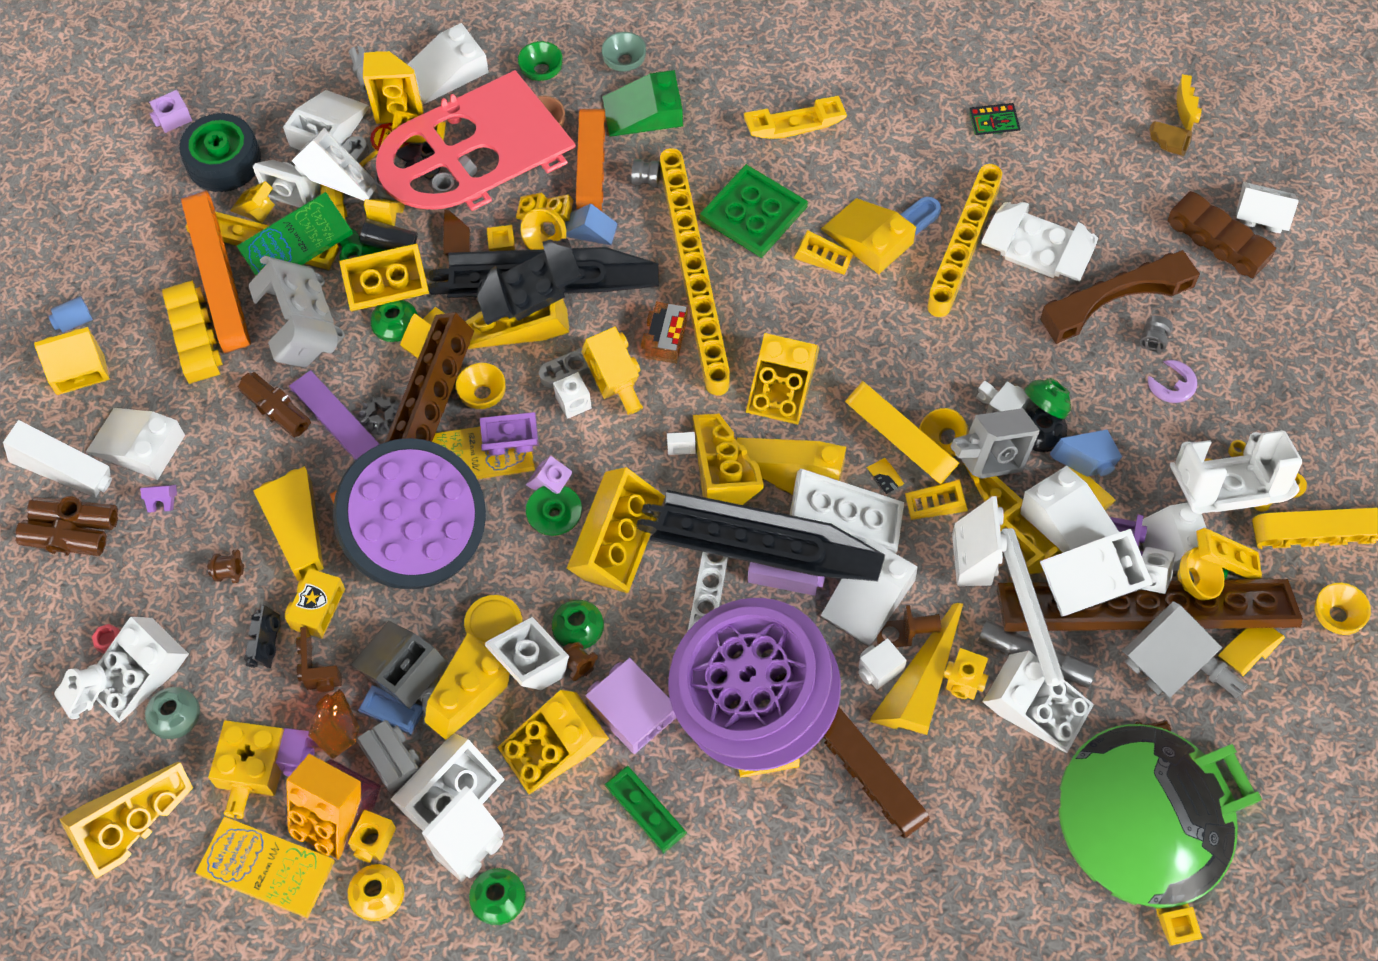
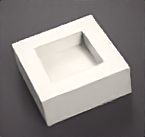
(681, 443)

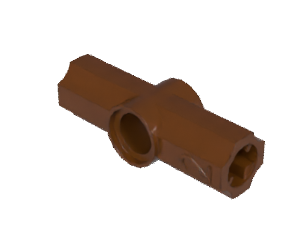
(274, 404)
(86, 515)
(60, 537)

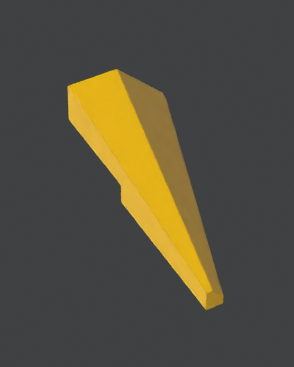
(915, 693)

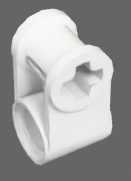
(80, 689)

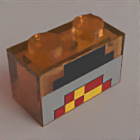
(665, 332)

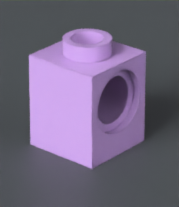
(169, 111)

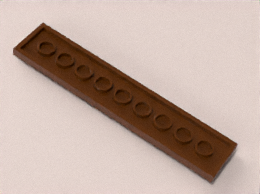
(1240, 605)

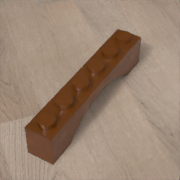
(1165, 276)

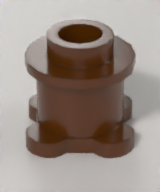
(226, 567)
(579, 661)

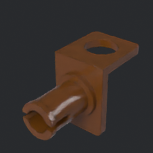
(910, 626)

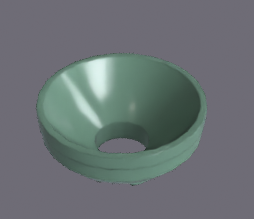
(623, 44)
(177, 723)

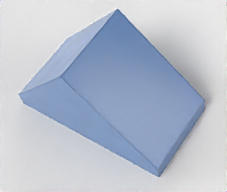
(591, 225)

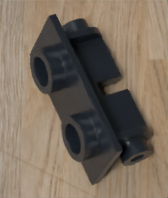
(264, 627)

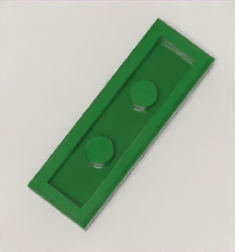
(645, 809)

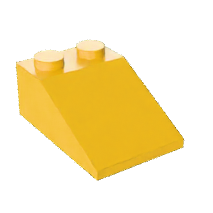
(871, 233)

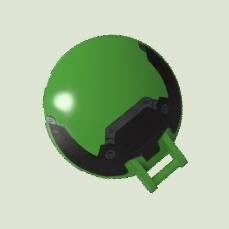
(1151, 814)

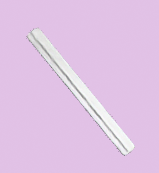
(1031, 610)

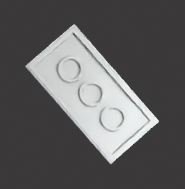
(849, 508)

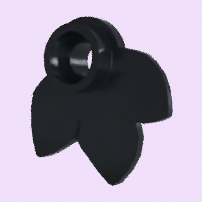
(415, 153)

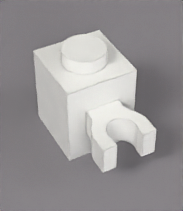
(1008, 398)

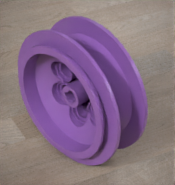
(799, 705)

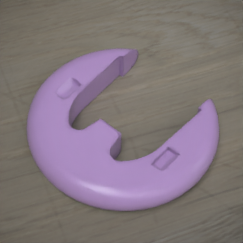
(1184, 390)

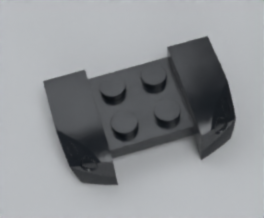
(528, 285)

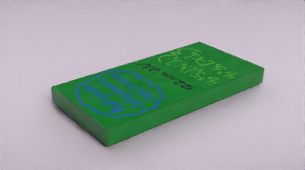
(298, 235)

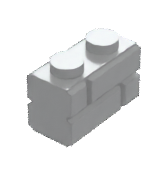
(388, 755)

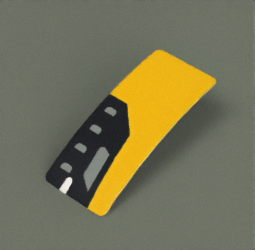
(885, 475)

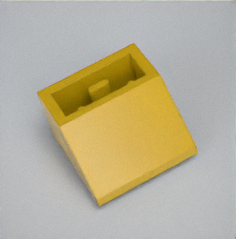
(72, 360)

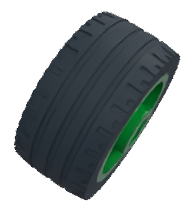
(219, 152)

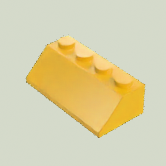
(609, 541)

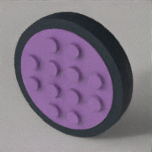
(409, 513)

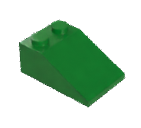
(644, 105)

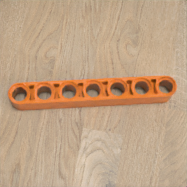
(216, 272)

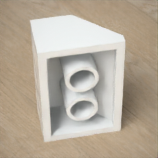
(442, 777)

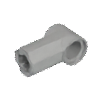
(446, 182)

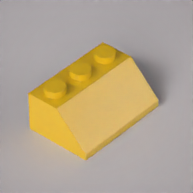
(390, 86)
(384, 277)

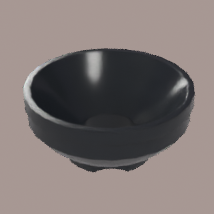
(1047, 437)

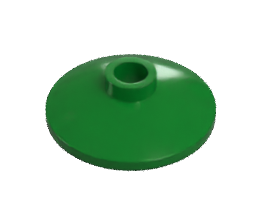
(545, 501)

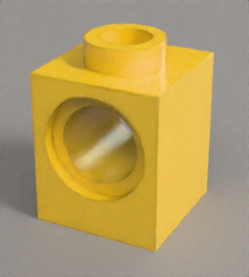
(371, 824)

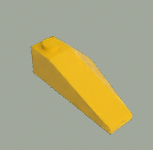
(539, 326)
(782, 459)
(723, 463)
(114, 821)

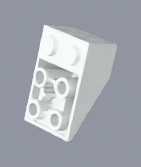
(328, 111)
(979, 545)
(1096, 572)
(137, 665)
(1028, 702)

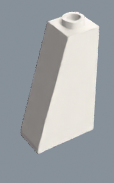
(55, 460)

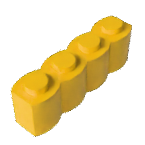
(191, 331)

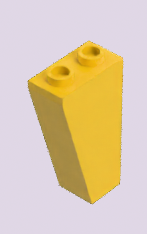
(293, 518)

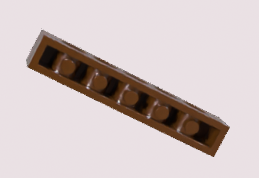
(432, 379)

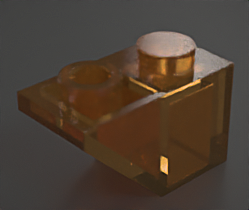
(334, 724)

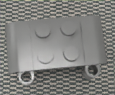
(304, 305)

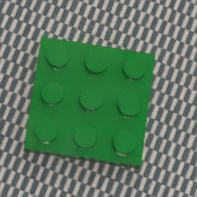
(753, 210)

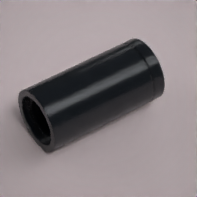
(386, 236)

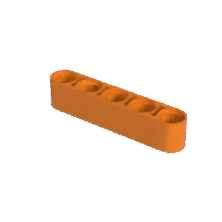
(590, 158)

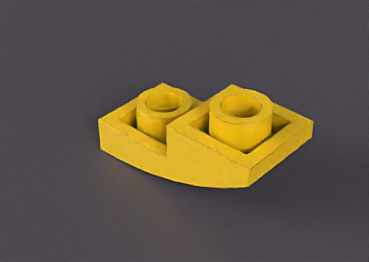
(1187, 103)
(560, 204)
(1249, 648)

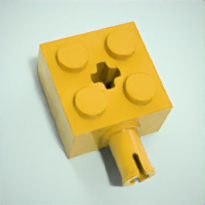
(613, 367)
(234, 773)

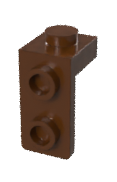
(320, 678)

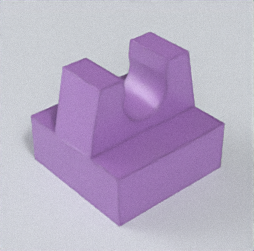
(163, 493)

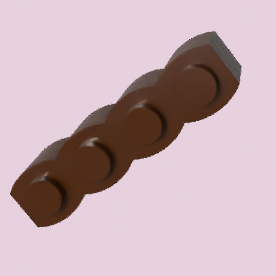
(1221, 234)

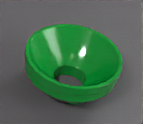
(540, 53)
(392, 328)
(1050, 397)
(587, 633)
(502, 910)

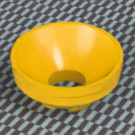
(533, 227)
(478, 376)
(941, 420)
(1207, 576)
(1350, 600)
(383, 904)

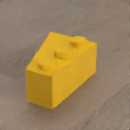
(465, 687)

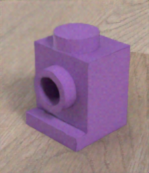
(294, 749)

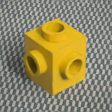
(966, 674)

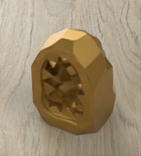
(1170, 137)

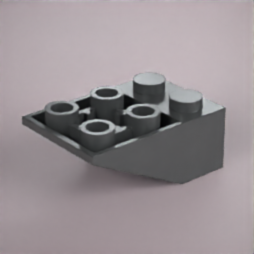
(400, 663)

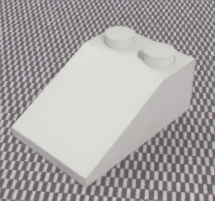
(448, 63)
(332, 166)
(137, 440)
(1066, 511)
(866, 606)
(463, 835)

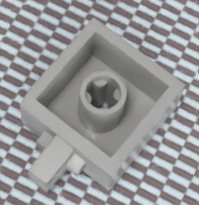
(997, 443)

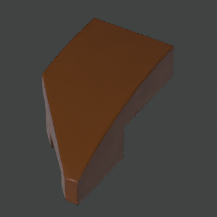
(455, 234)

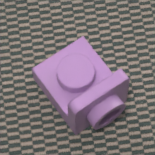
(550, 474)

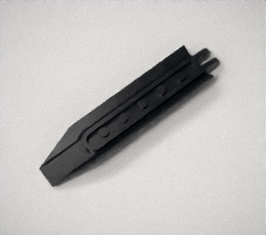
(600, 270)
(761, 537)

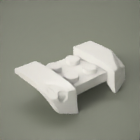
(1039, 243)

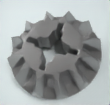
(372, 421)

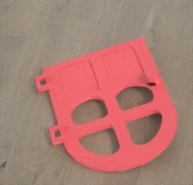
(506, 120)

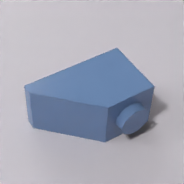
(1088, 453)

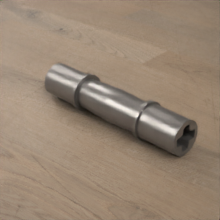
(1011, 642)

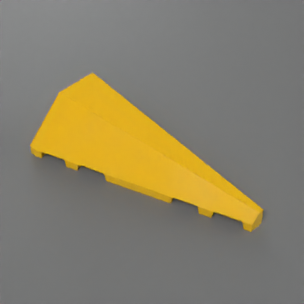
(1032, 542)

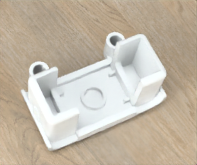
(1252, 480)

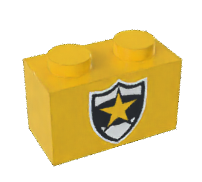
(314, 602)

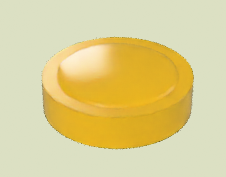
(491, 617)

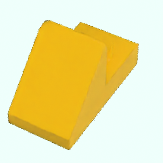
(254, 203)
(383, 210)
(417, 332)

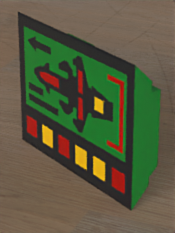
(994, 119)

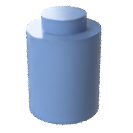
(70, 315)

